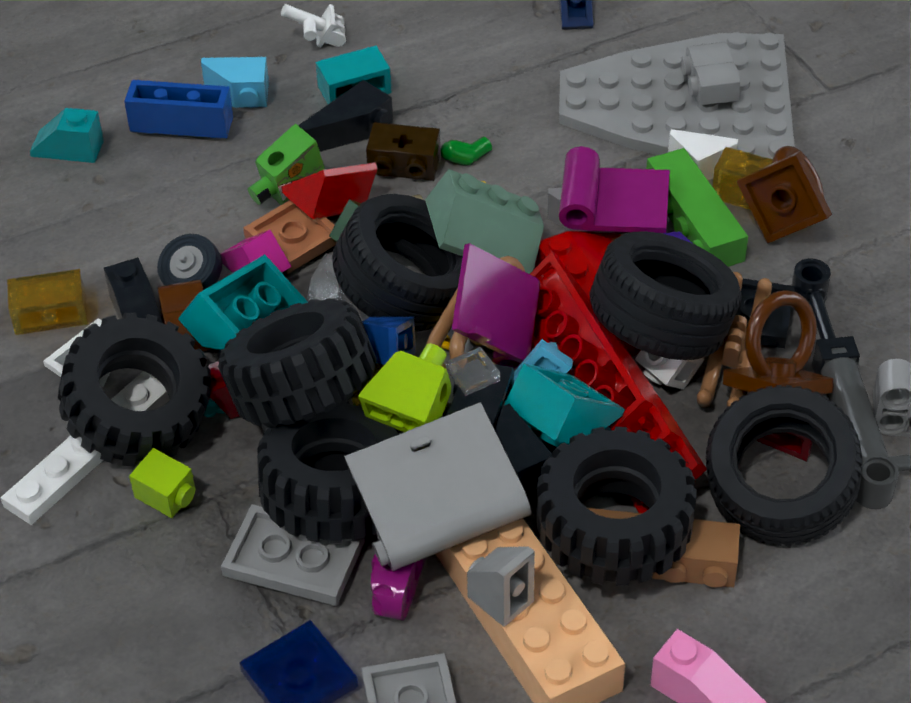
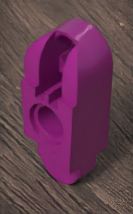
(394, 589)

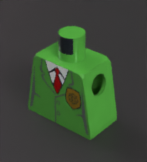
(285, 161)

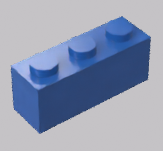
(179, 109)

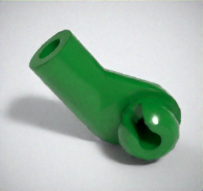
(465, 153)

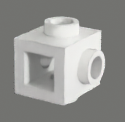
(668, 371)

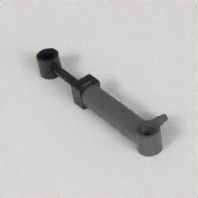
(840, 360)

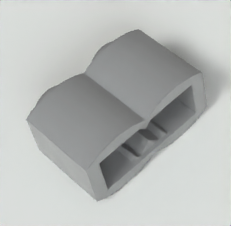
(711, 73)

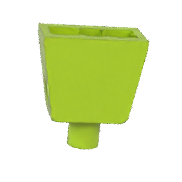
(408, 390)

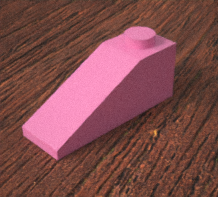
(697, 674)

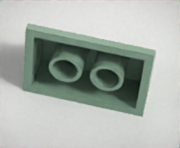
(485, 216)

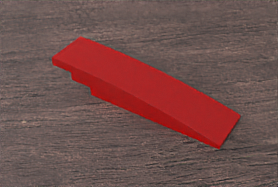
(602, 361)

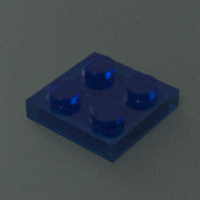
(299, 669)

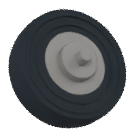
(190, 259)

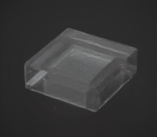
(473, 371)

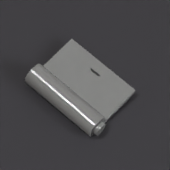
(441, 492)

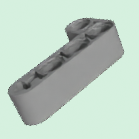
(893, 398)

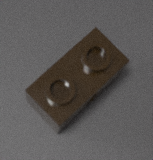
(404, 151)

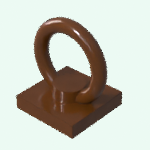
(785, 194)
(777, 370)

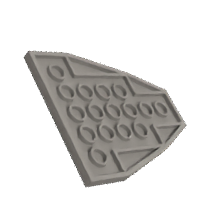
(643, 96)

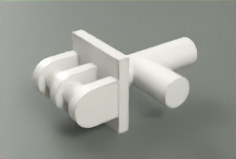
(325, 29)

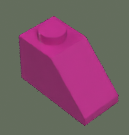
(252, 249)

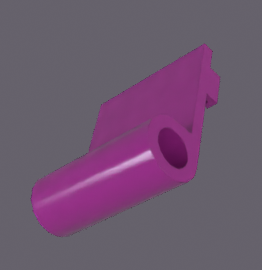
(612, 197)
(496, 306)

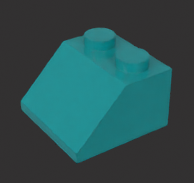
(560, 404)

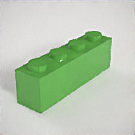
(699, 210)

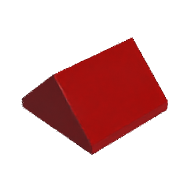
(330, 189)

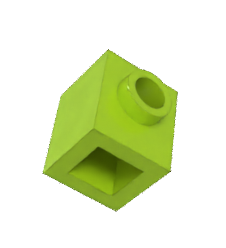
(163, 483)

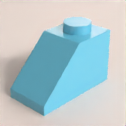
(244, 75)

